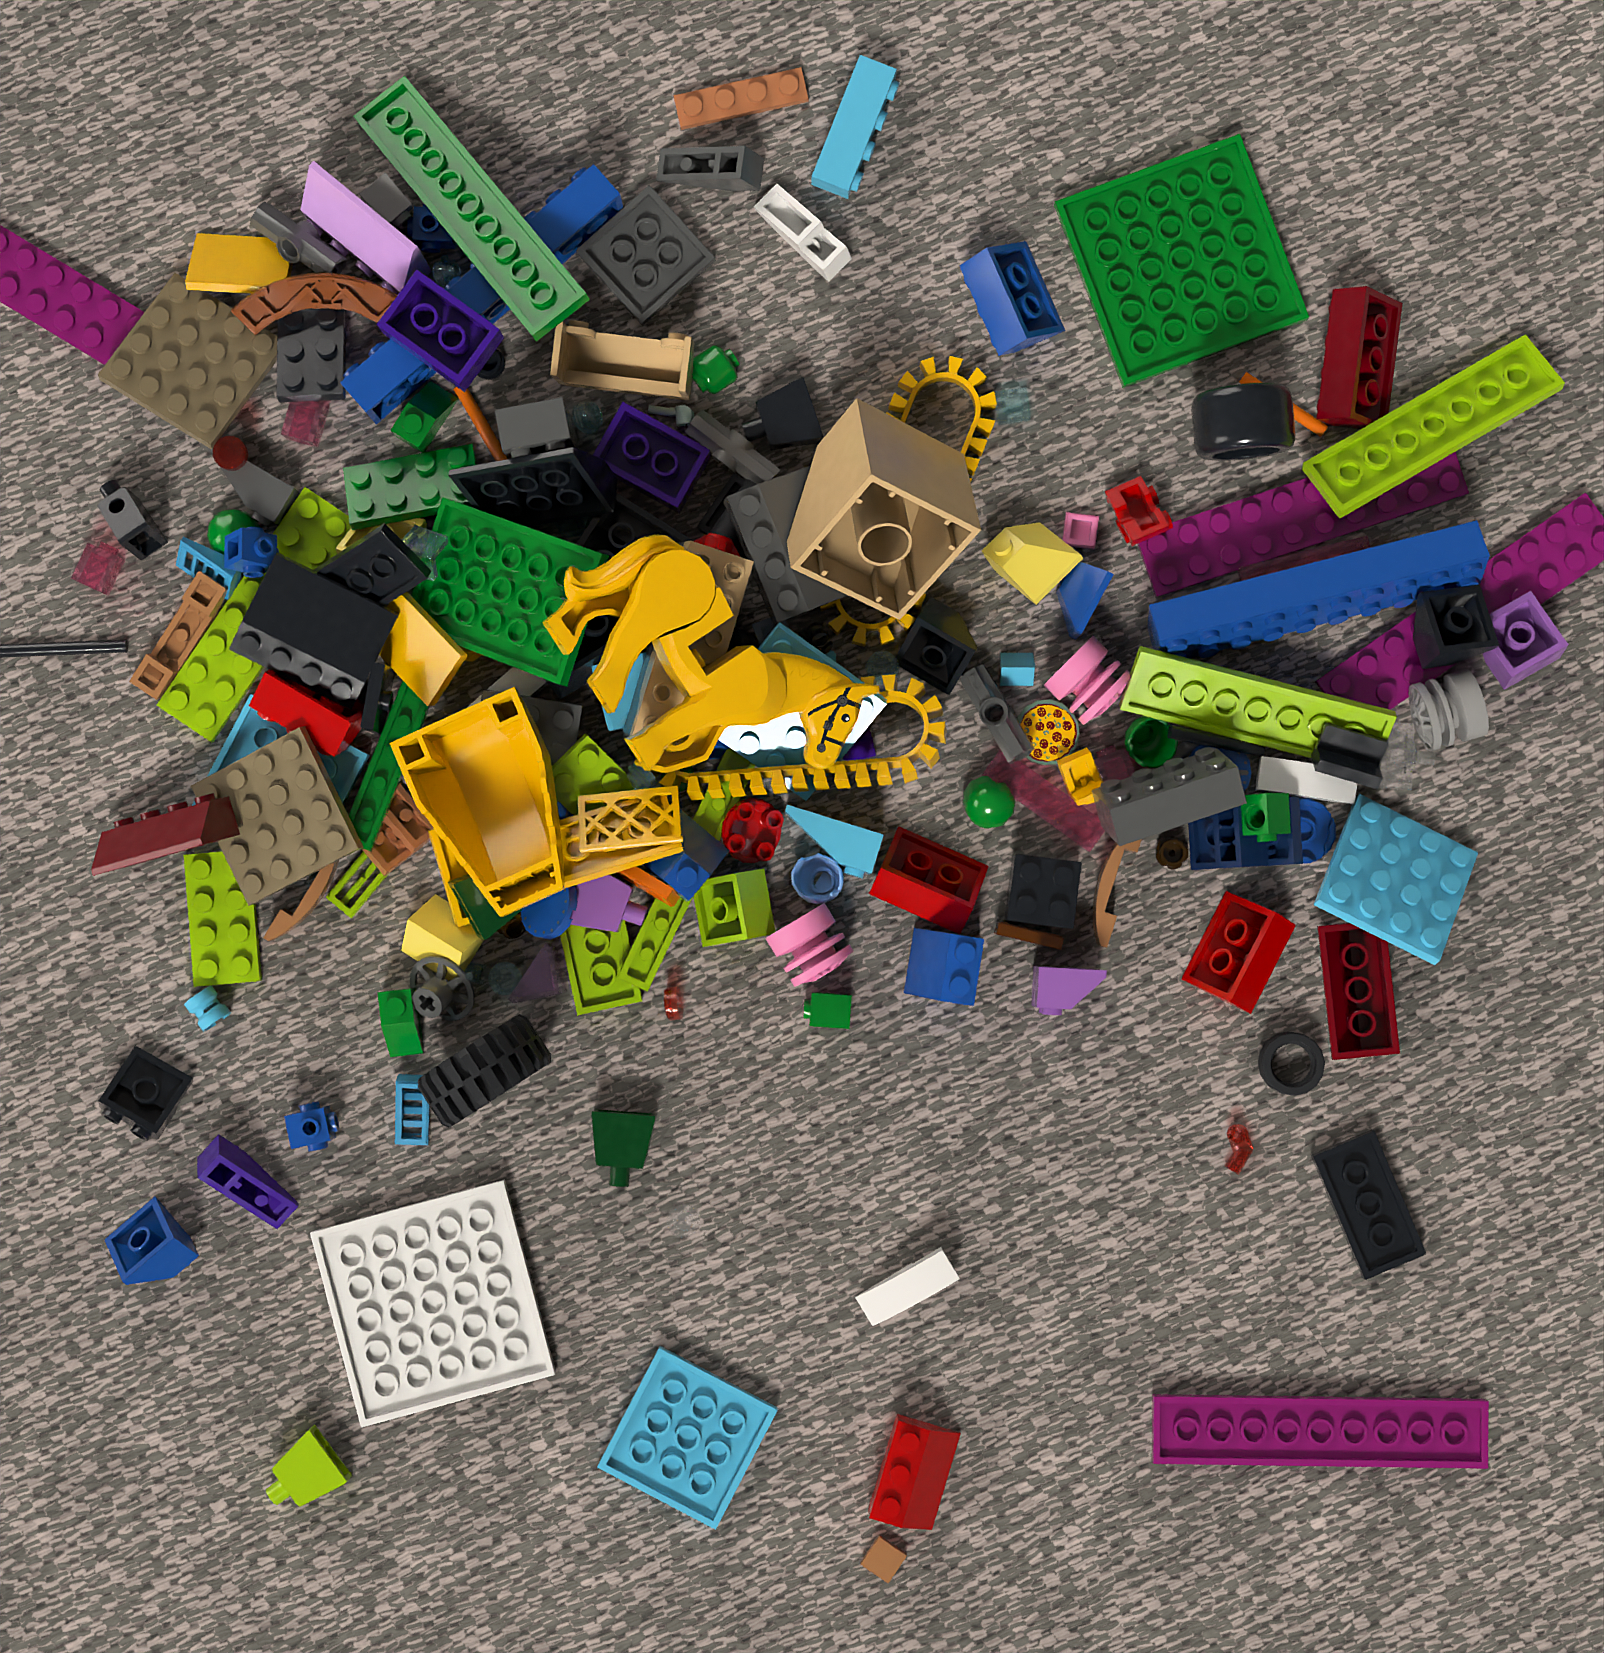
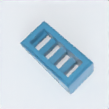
(210, 559)
(410, 1081)

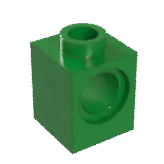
(1266, 816)
(828, 1010)

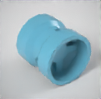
(204, 1001)

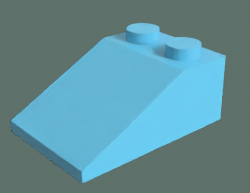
(845, 843)

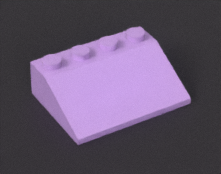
(360, 231)

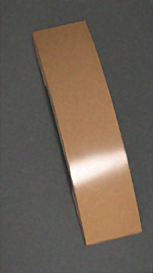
(181, 636)
(286, 920)
(1103, 921)

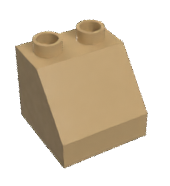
(882, 511)

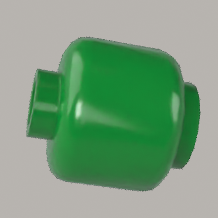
(714, 369)

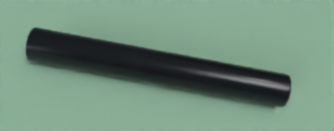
(1214, 740)

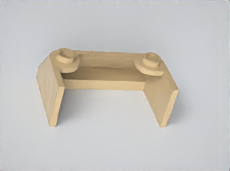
(622, 362)

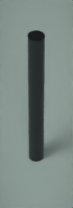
(63, 648)

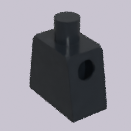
(785, 418)
(129, 518)

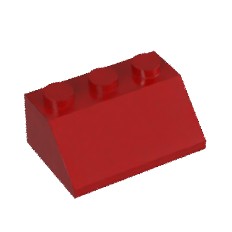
(295, 706)
(929, 880)
(1238, 951)
(913, 1474)

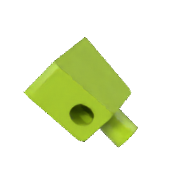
(308, 1470)

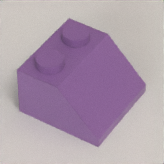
(1525, 640)
(1062, 987)

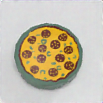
(1050, 730)

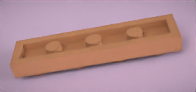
(741, 98)

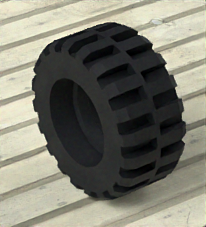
(484, 1070)

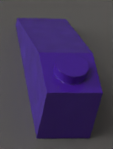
(244, 1181)

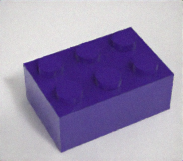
(440, 330)
(652, 457)

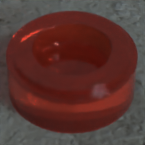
(230, 453)
(673, 1003)

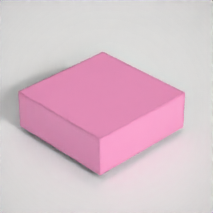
(1080, 530)

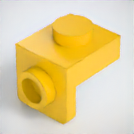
(1079, 776)

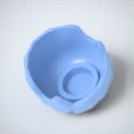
(828, 884)

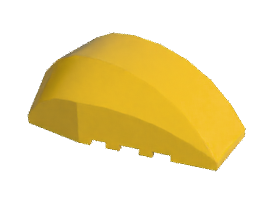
(490, 798)

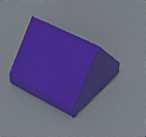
(862, 748)

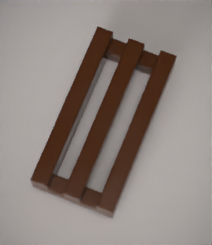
(1029, 935)

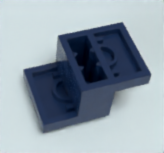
(1220, 843)

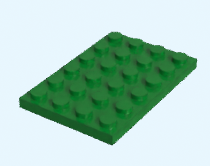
(500, 587)

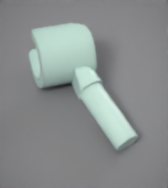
(683, 413)

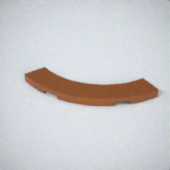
(313, 292)

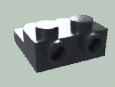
(144, 1094)

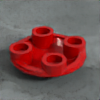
(752, 830)

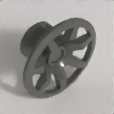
(437, 993)

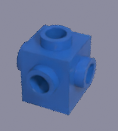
(427, 239)
(250, 551)
(300, 1129)

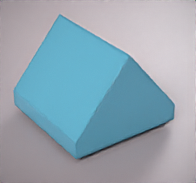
(1017, 669)

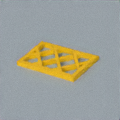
(611, 800)

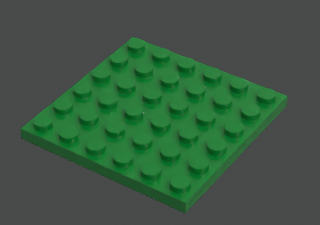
(1181, 260)

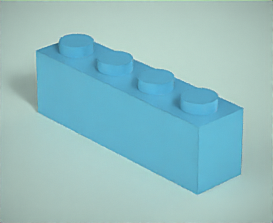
(854, 127)

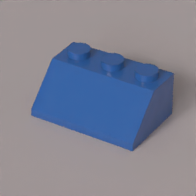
(1011, 297)

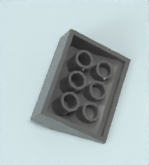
(762, 524)

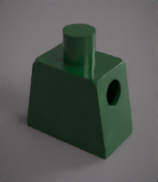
(477, 908)
(621, 1141)

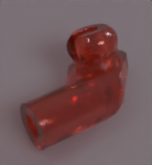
(1241, 1146)

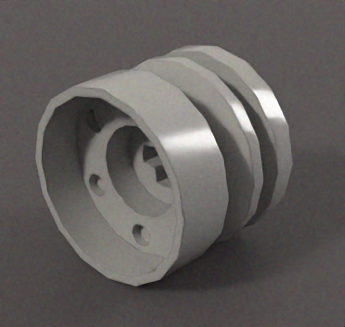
(1448, 710)

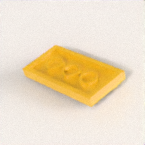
(596, 864)

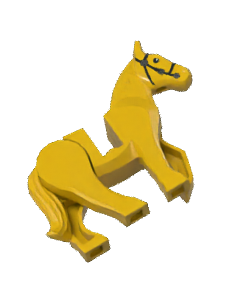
(673, 602)

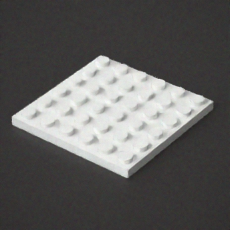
(433, 1303)

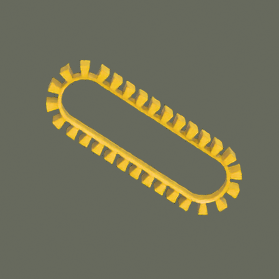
(974, 444)
(932, 731)

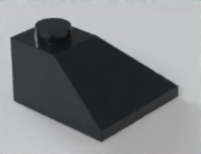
(1452, 626)
(937, 646)

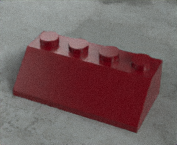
(1358, 357)
(165, 833)
(1357, 992)

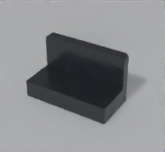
(1349, 755)

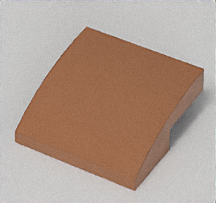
(401, 833)

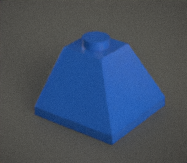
(1080, 595)
(690, 868)
(150, 1245)

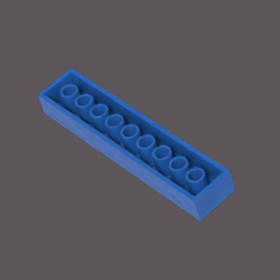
(562, 225)
(1318, 593)

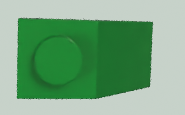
(424, 416)
(400, 1022)

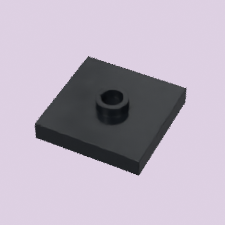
(378, 698)

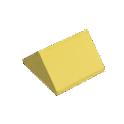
(434, 933)

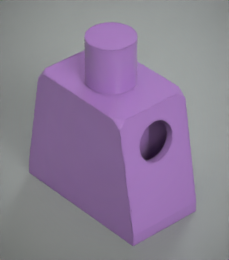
(605, 905)

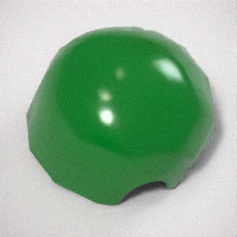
(226, 523)
(1148, 742)
(988, 802)

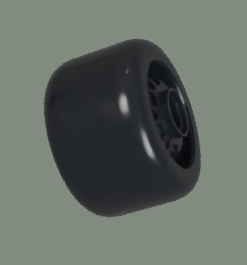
(1243, 421)

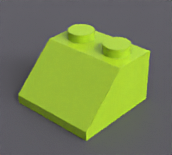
(734, 908)

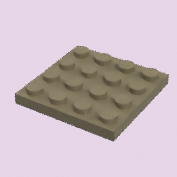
(191, 362)
(284, 814)

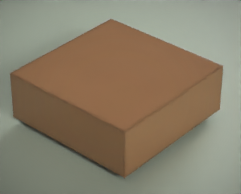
(883, 1559)

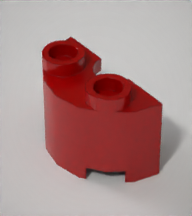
(1136, 511)

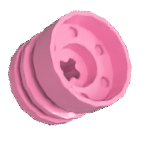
(1088, 681)
(810, 945)

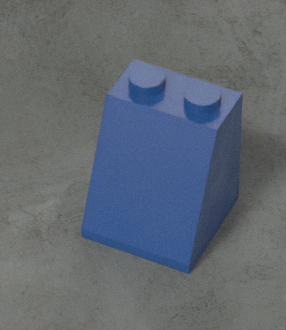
(944, 966)

